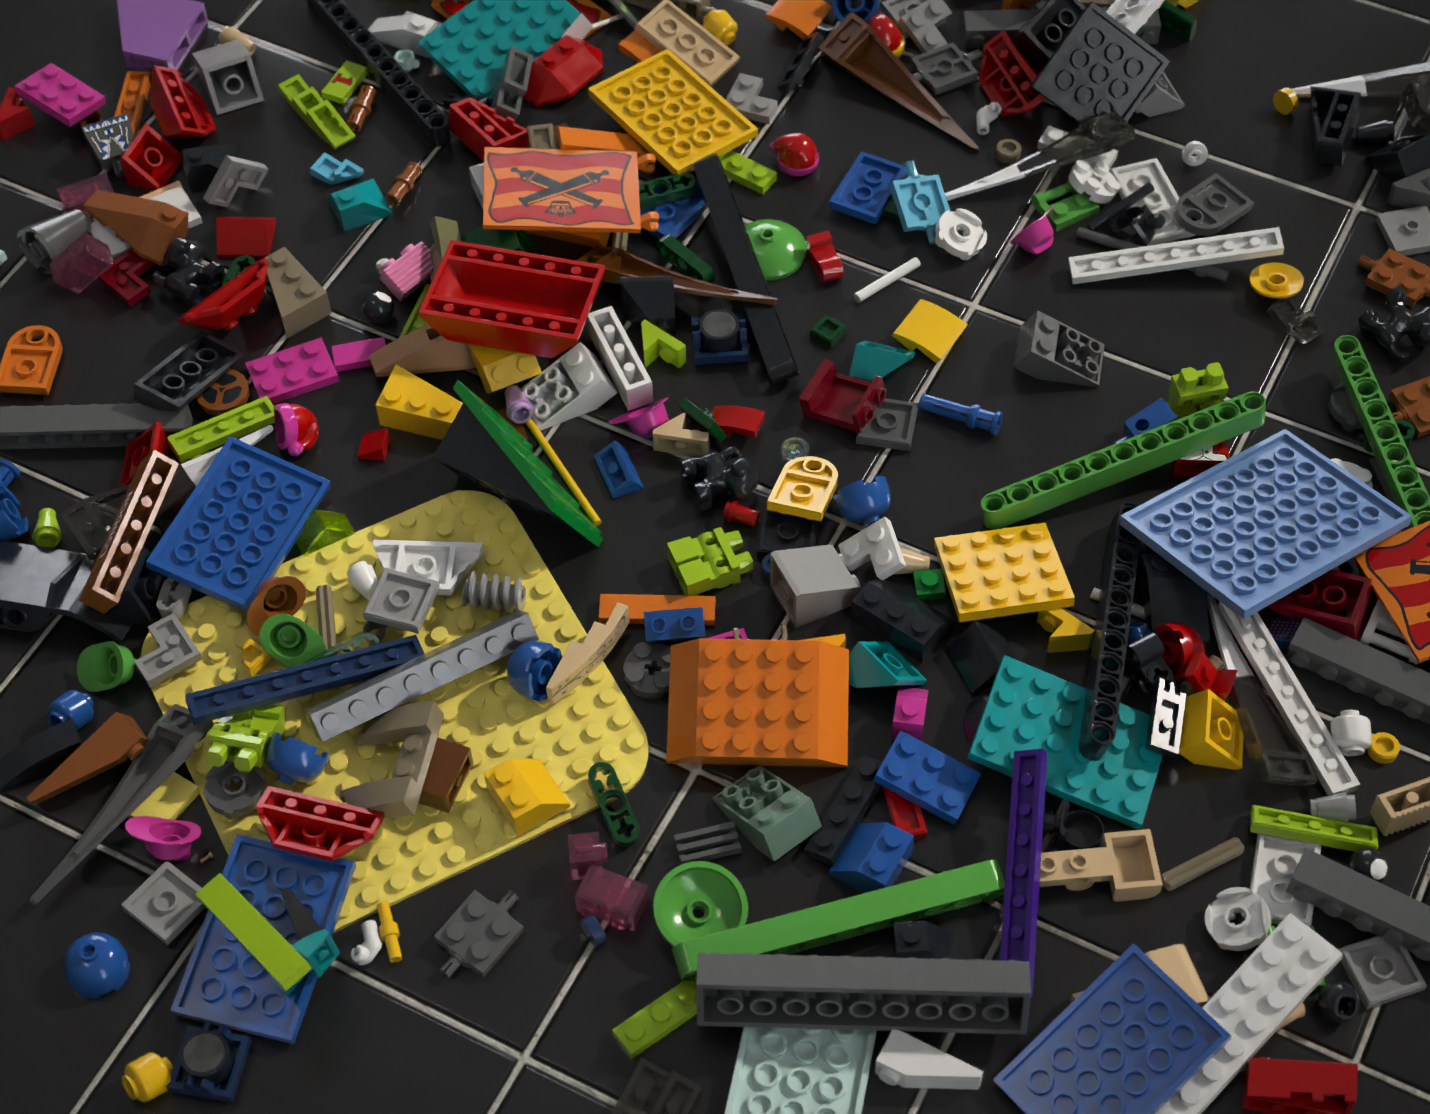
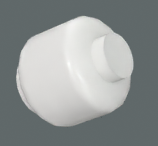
(1351, 733)

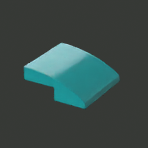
(318, 951)

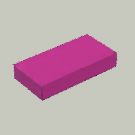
(355, 354)

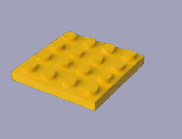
(1003, 572)

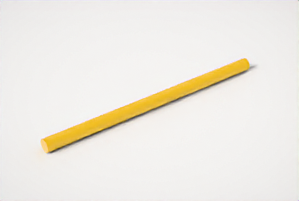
(563, 472)

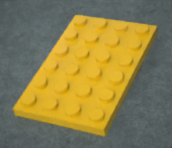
(672, 112)

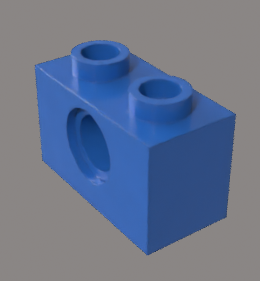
(674, 625)

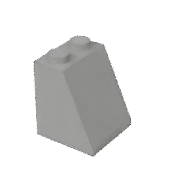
(228, 76)
(811, 582)

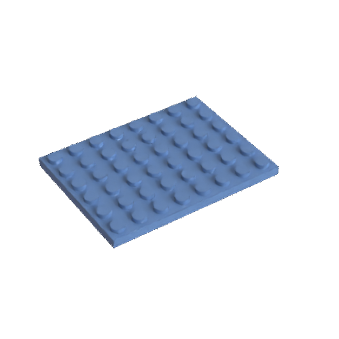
(1264, 522)

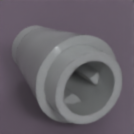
(1335, 807)

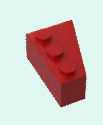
(480, 127)
(1299, 1086)

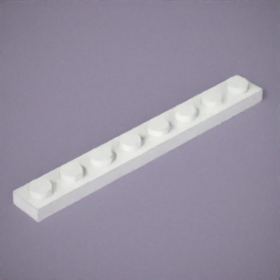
(1176, 255)
(1292, 702)

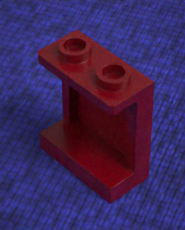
(841, 398)

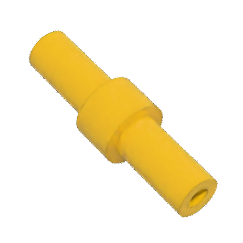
(389, 932)

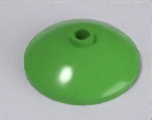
(777, 247)
(700, 887)

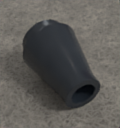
(1377, 132)

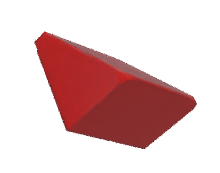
(374, 445)

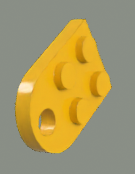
(803, 490)

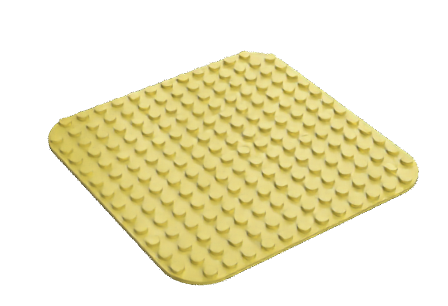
(478, 708)

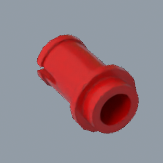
(741, 514)

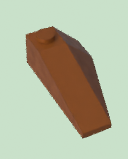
(140, 222)
(106, 748)

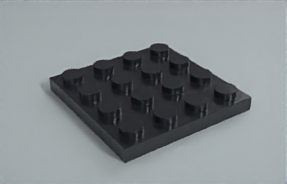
(1099, 68)

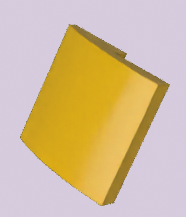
(929, 330)

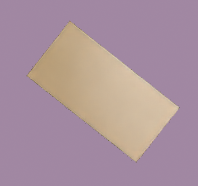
(696, 47)

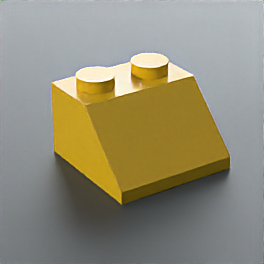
(502, 367)
(1211, 732)
(525, 793)

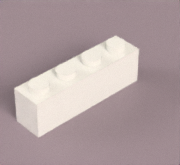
(620, 358)

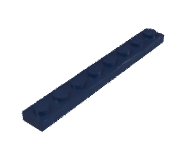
(300, 680)

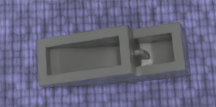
(512, 83)

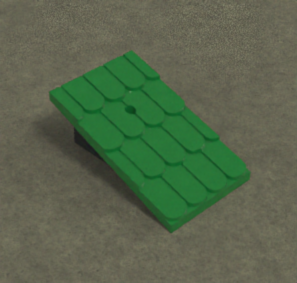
(500, 460)

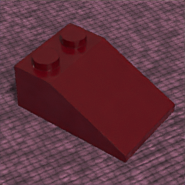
(1332, 600)

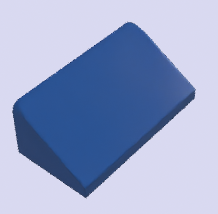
(618, 470)

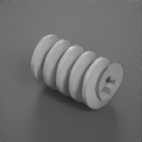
(494, 593)

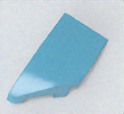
(333, 171)

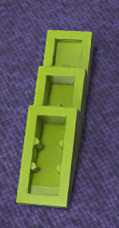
(316, 112)

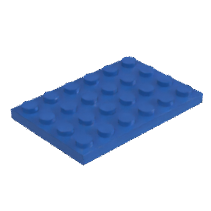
(238, 524)
(223, 978)
(1116, 1046)

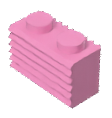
(408, 271)

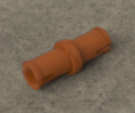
(361, 108)
(403, 184)

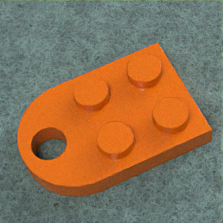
(30, 364)

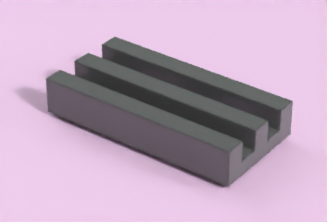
(705, 839)

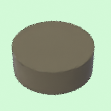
(1008, 151)

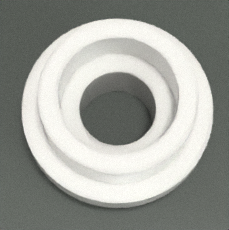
(1194, 147)

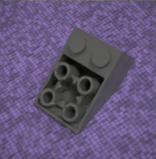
(1058, 352)

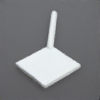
(582, 26)

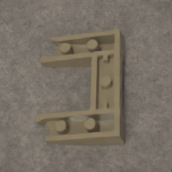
(418, 729)

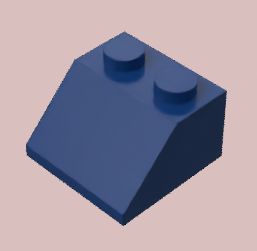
(873, 856)

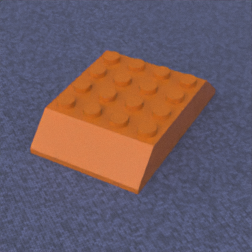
(758, 703)

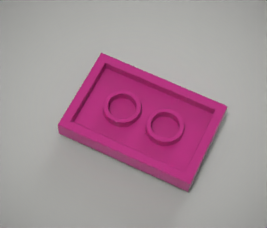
(60, 94)
(292, 371)

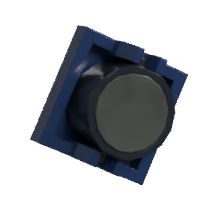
(719, 337)
(209, 1063)

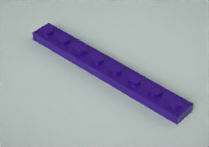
(1024, 858)

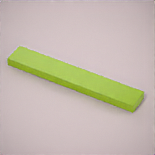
(253, 932)

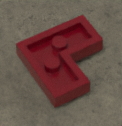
(123, 277)

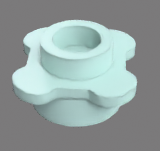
(406, 59)

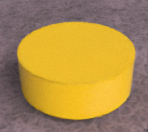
(1285, 101)
(1383, 748)

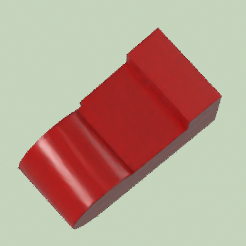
(824, 257)

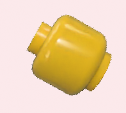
(720, 25)
(147, 1077)

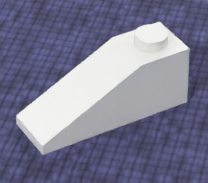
(403, 31)
(919, 1065)

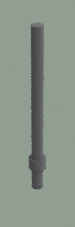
(1201, 271)

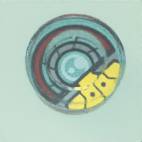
(794, 448)

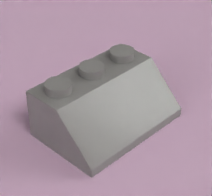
(1160, 98)

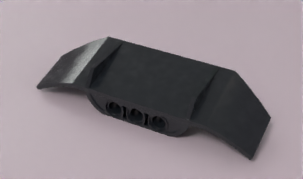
(48, 582)

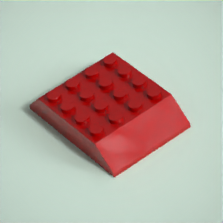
(510, 299)

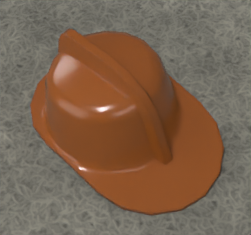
(275, 597)

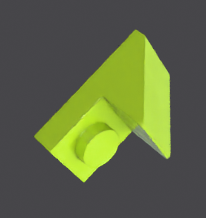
(660, 343)

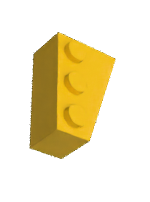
(415, 405)

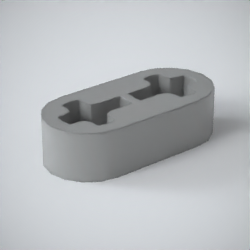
(173, 598)

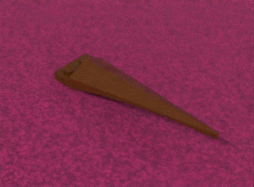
(866, 57)
(624, 265)

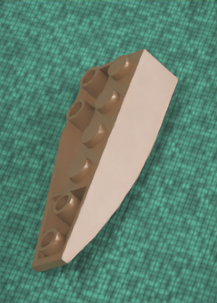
(422, 353)

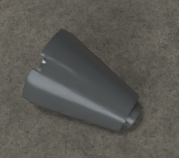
(52, 236)

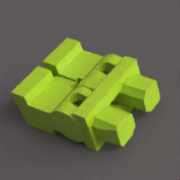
(1197, 390)
(708, 561)
(244, 737)

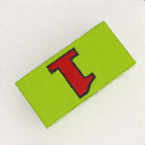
(344, 82)

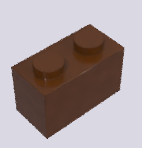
(445, 774)

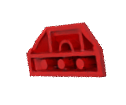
(563, 71)
(1008, 77)
(178, 106)
(229, 301)
(315, 824)

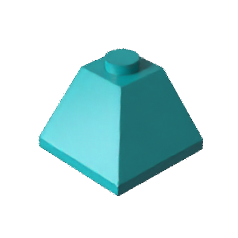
(359, 205)
(877, 359)
(881, 666)

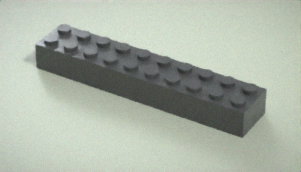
(863, 993)

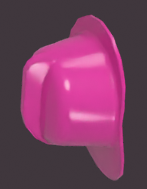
(1036, 236)
(644, 420)
(164, 837)

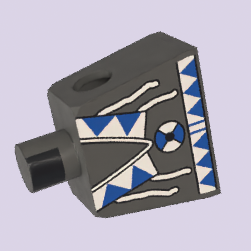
(109, 141)

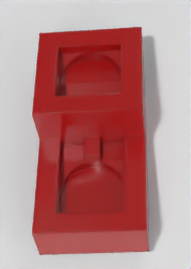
(738, 419)

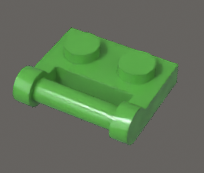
(1067, 210)

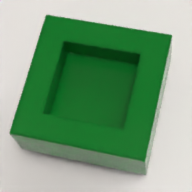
(929, 584)

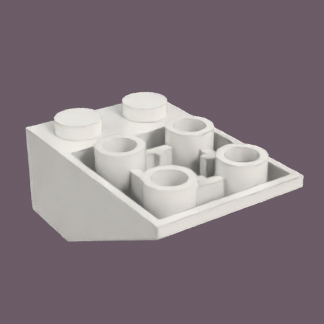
(568, 388)

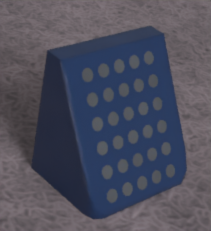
(1283, 631)

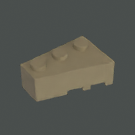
(295, 292)

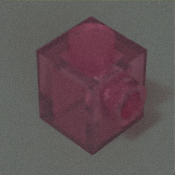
(585, 850)

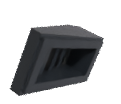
(300, 917)

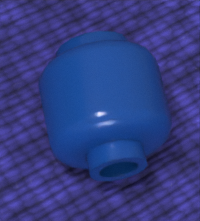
(71, 705)

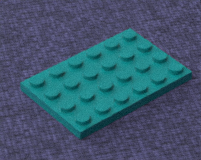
(478, 37)
(1045, 712)

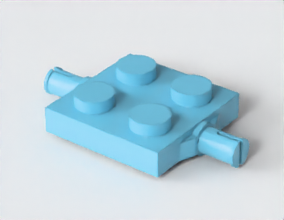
(919, 201)

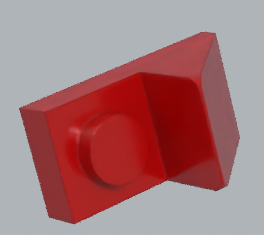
(14, 115)
(1204, 676)

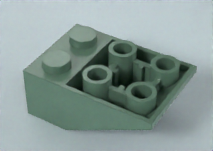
(769, 812)

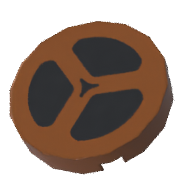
(225, 394)

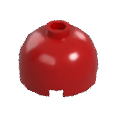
(1179, 644)

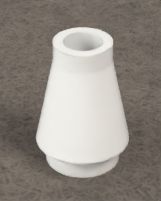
(362, 578)

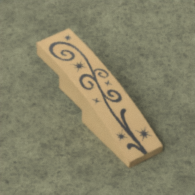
(584, 658)

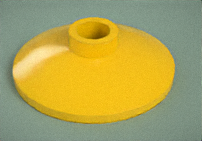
(1276, 280)

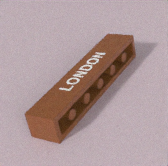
(128, 532)

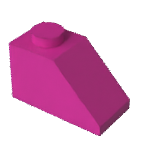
(910, 712)

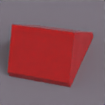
(149, 160)
(244, 236)
(151, 439)

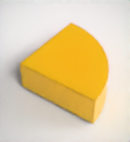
(254, 657)

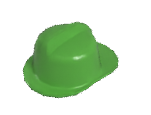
(290, 640)
(105, 666)

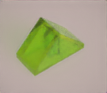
(323, 529)

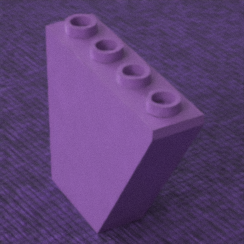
(159, 31)

